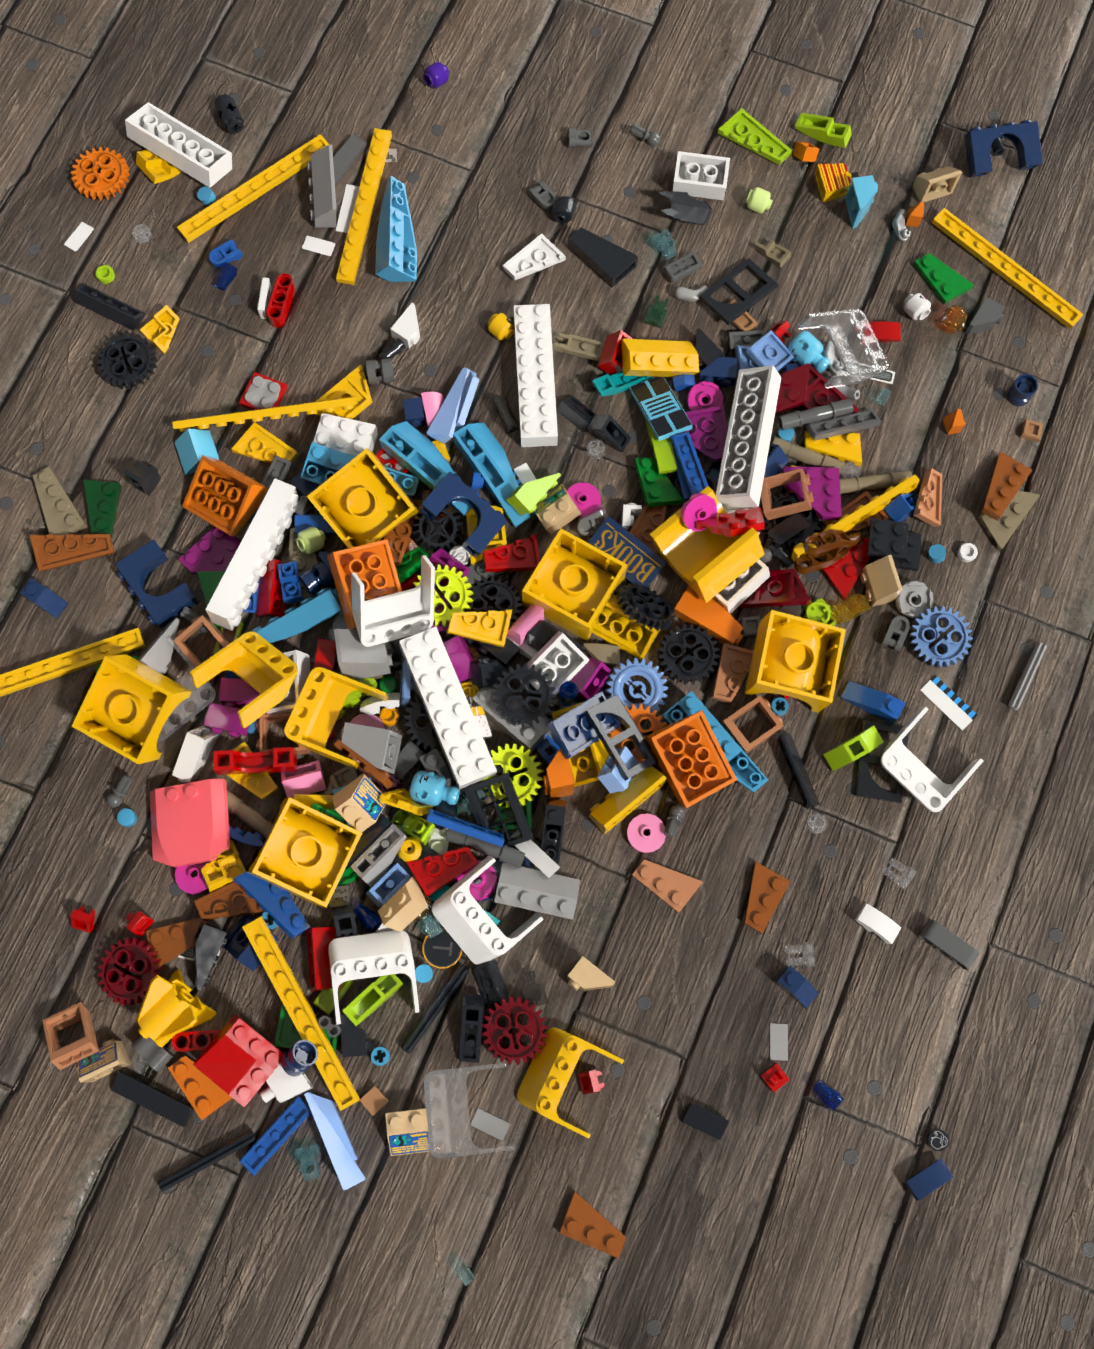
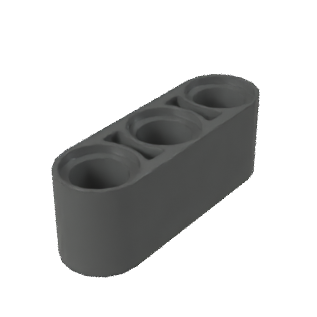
(948, 944)

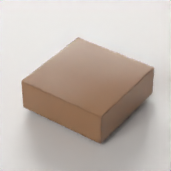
(1031, 430)
(374, 1100)

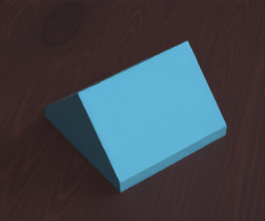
(192, 446)

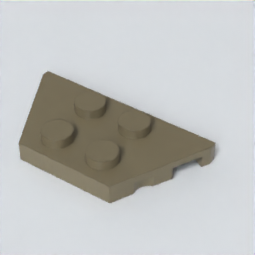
(1010, 519)

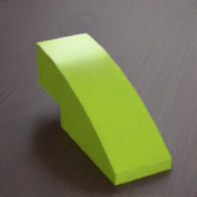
(824, 129)
(372, 998)

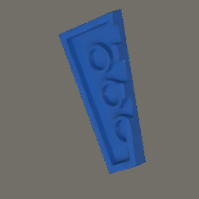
(275, 902)

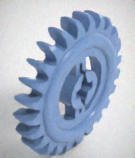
(624, 674)

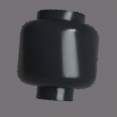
(563, 209)

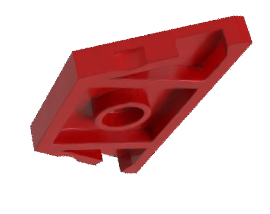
(734, 523)
(847, 570)

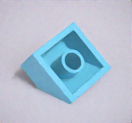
(860, 197)

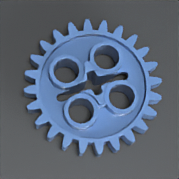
(952, 649)

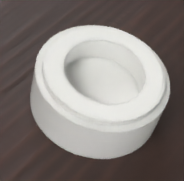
(967, 552)

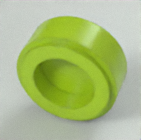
(105, 274)

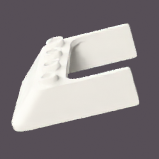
(397, 613)
(916, 776)
(471, 925)
(371, 957)

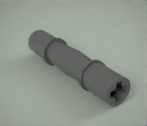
(815, 414)
(504, 853)

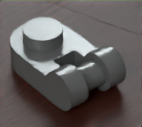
(545, 199)
(587, 525)
(899, 626)

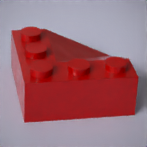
(239, 1060)

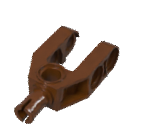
(828, 551)

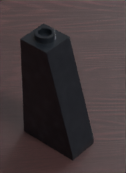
(602, 256)

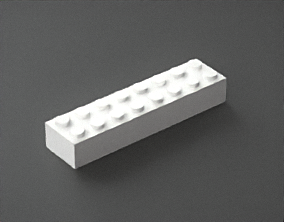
(535, 375)
(748, 438)
(253, 555)
(447, 708)

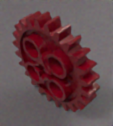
(137, 952)
(496, 1031)

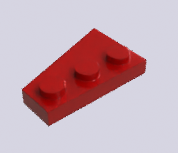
(442, 869)

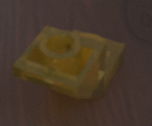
(850, 609)

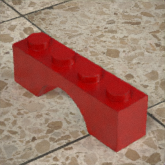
(235, 762)

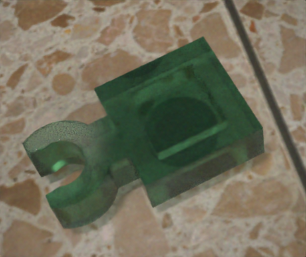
(657, 313)

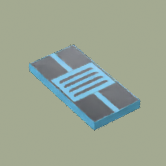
(660, 408)

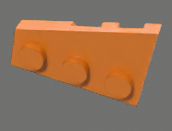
(198, 1088)

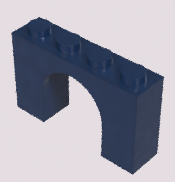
(1023, 135)
(454, 490)
(136, 568)

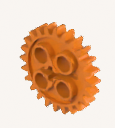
(100, 173)
(638, 715)

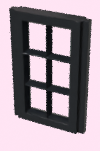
(514, 803)

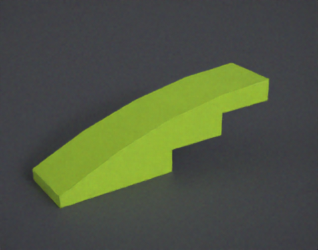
(662, 452)

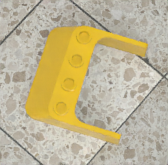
(258, 665)
(319, 709)
(551, 1072)

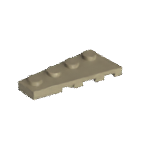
(56, 505)

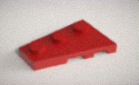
(518, 556)

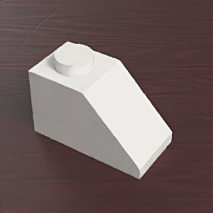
(407, 327)

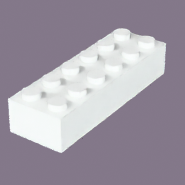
(178, 144)

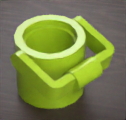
(819, 612)

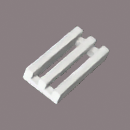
(264, 297)

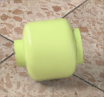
(758, 200)
(310, 540)

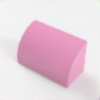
(432, 403)
(528, 620)
(305, 780)

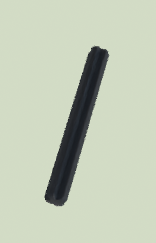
(434, 1009)
(206, 1161)

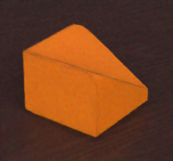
(805, 151)
(915, 215)
(954, 422)

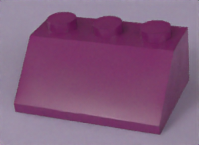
(459, 657)

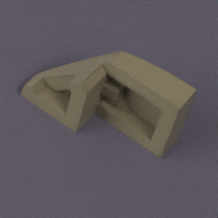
(773, 252)
(606, 653)
(341, 778)

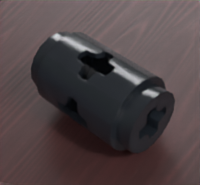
(229, 114)

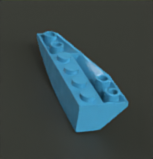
(395, 236)
(418, 457)
(489, 459)
(325, 462)
(303, 618)
(743, 767)

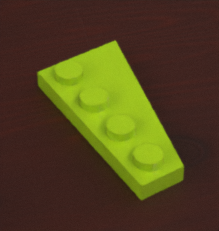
(752, 135)

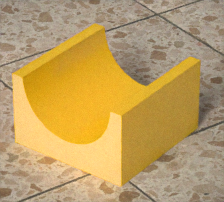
(362, 501)
(704, 558)
(573, 583)
(796, 659)
(129, 707)
(305, 853)

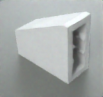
(194, 754)

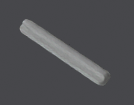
(1027, 676)

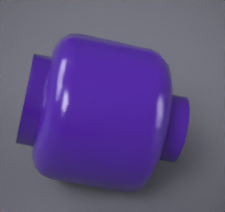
(436, 75)

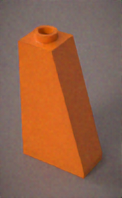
(709, 616)

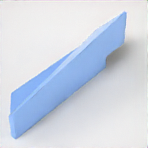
(455, 407)
(335, 1140)

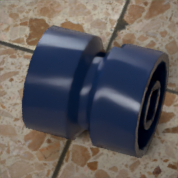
(1022, 390)
(316, 578)
(299, 1058)

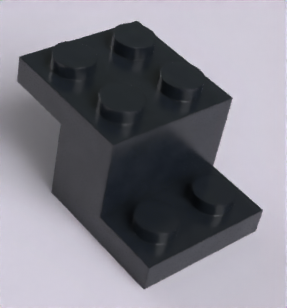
(894, 539)

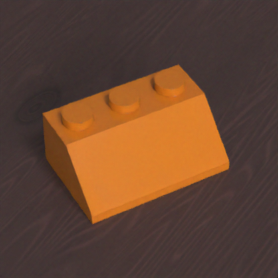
(558, 777)

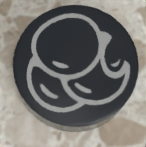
(937, 1140)

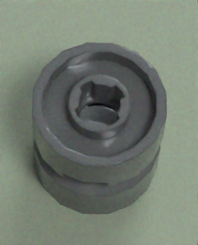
(387, 371)

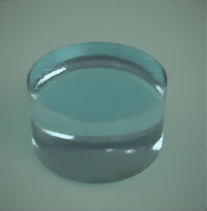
(883, 396)
(465, 1274)

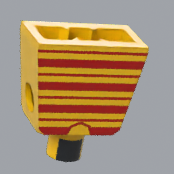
(833, 180)

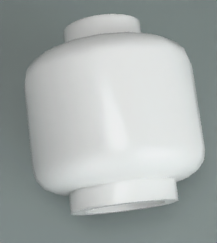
(917, 306)

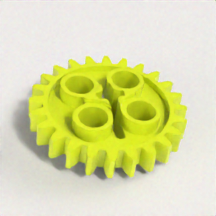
(455, 586)
(505, 759)

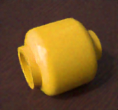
(501, 326)

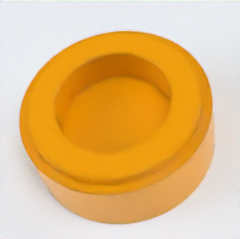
(389, 716)

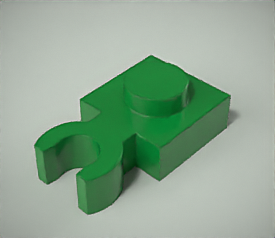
(331, 813)

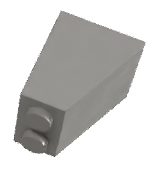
(358, 660)
(373, 744)

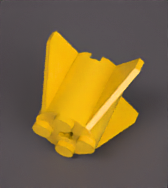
(170, 1009)

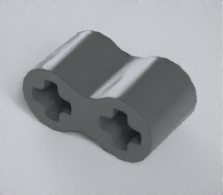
(408, 760)
(154, 1055)

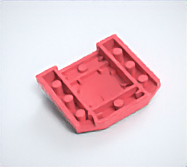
(189, 822)

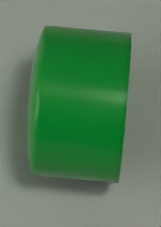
(388, 684)

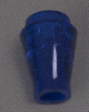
(226, 276)
(568, 693)
(368, 918)
(828, 1095)

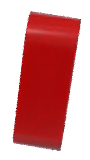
(283, 293)
(193, 1040)

